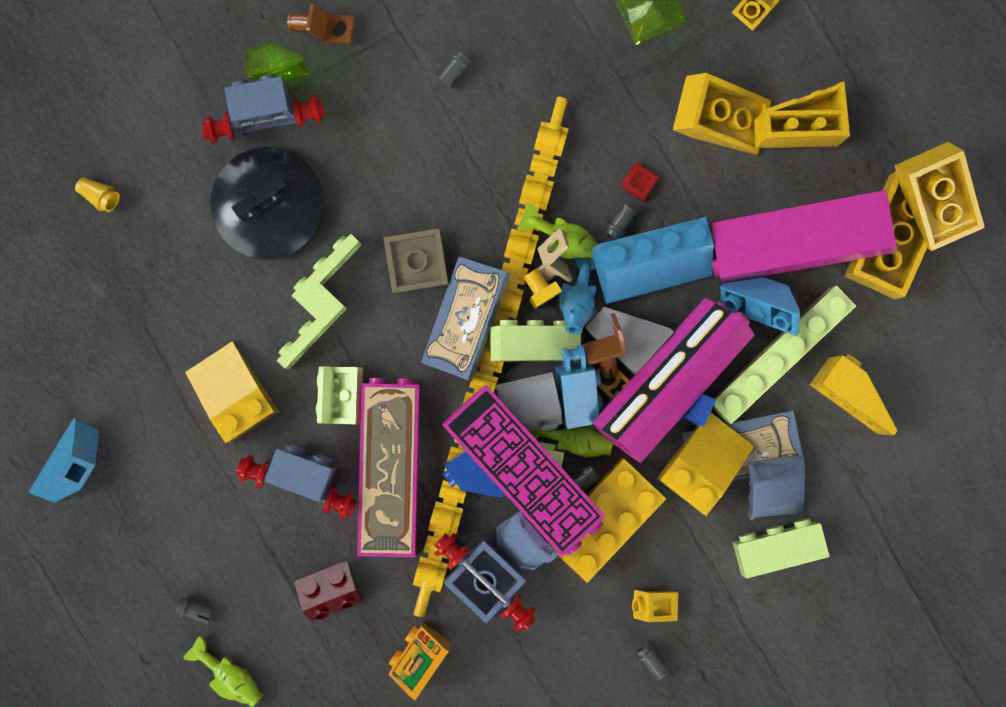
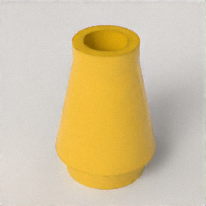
(99, 195)

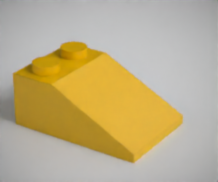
(719, 112)
(940, 194)
(854, 392)
(231, 393)
(706, 464)

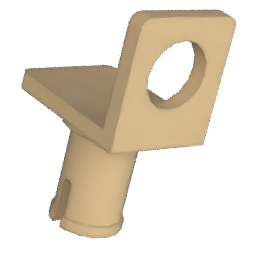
(551, 263)

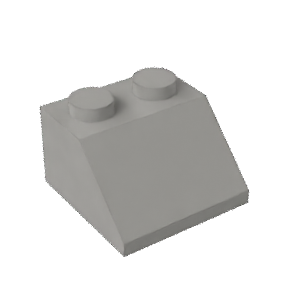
(533, 401)

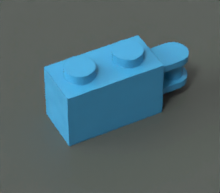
(578, 389)

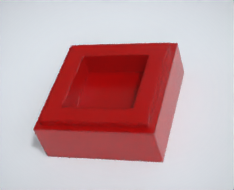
(639, 182)

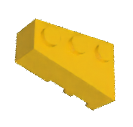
(806, 121)

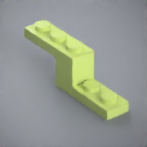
(318, 300)

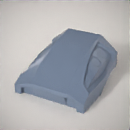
(776, 486)
(523, 543)

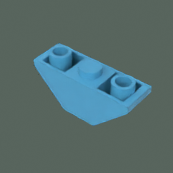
(763, 302)
(69, 463)

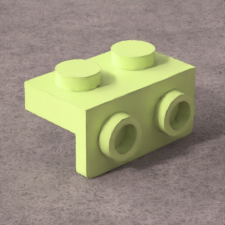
(339, 395)

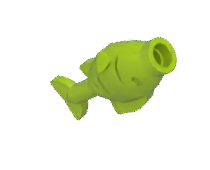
(578, 238)
(581, 441)
(230, 679)

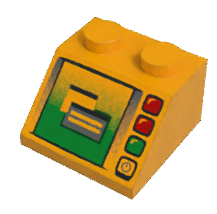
(419, 659)

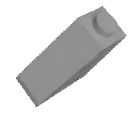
(640, 336)

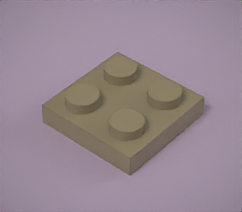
(415, 261)

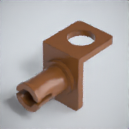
(321, 25)
(606, 350)

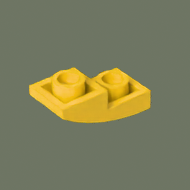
(753, 11)

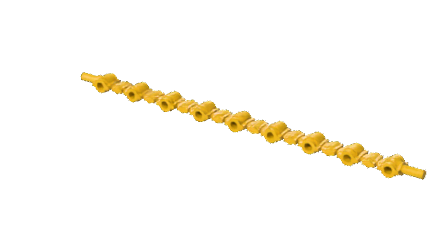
(519, 250)

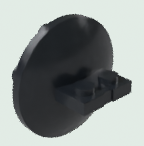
(267, 203)

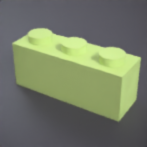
(530, 342)
(780, 548)

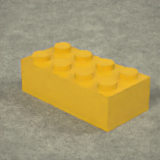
(893, 272)
(627, 503)

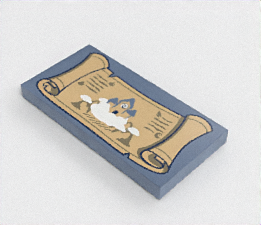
(465, 318)
(770, 435)

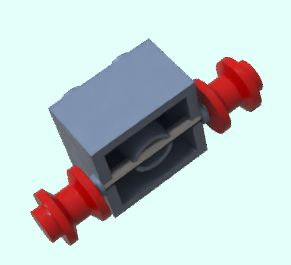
(260, 107)
(301, 475)
(485, 581)

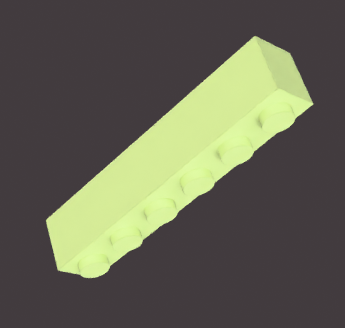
(781, 355)

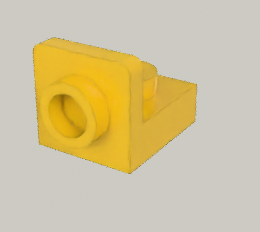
(655, 606)

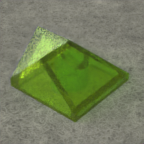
(650, 17)
(274, 60)

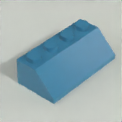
(654, 260)

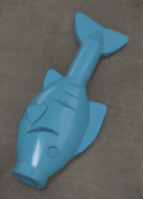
(578, 300)

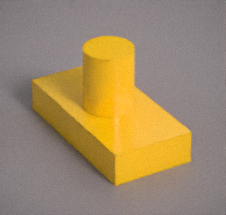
(540, 288)

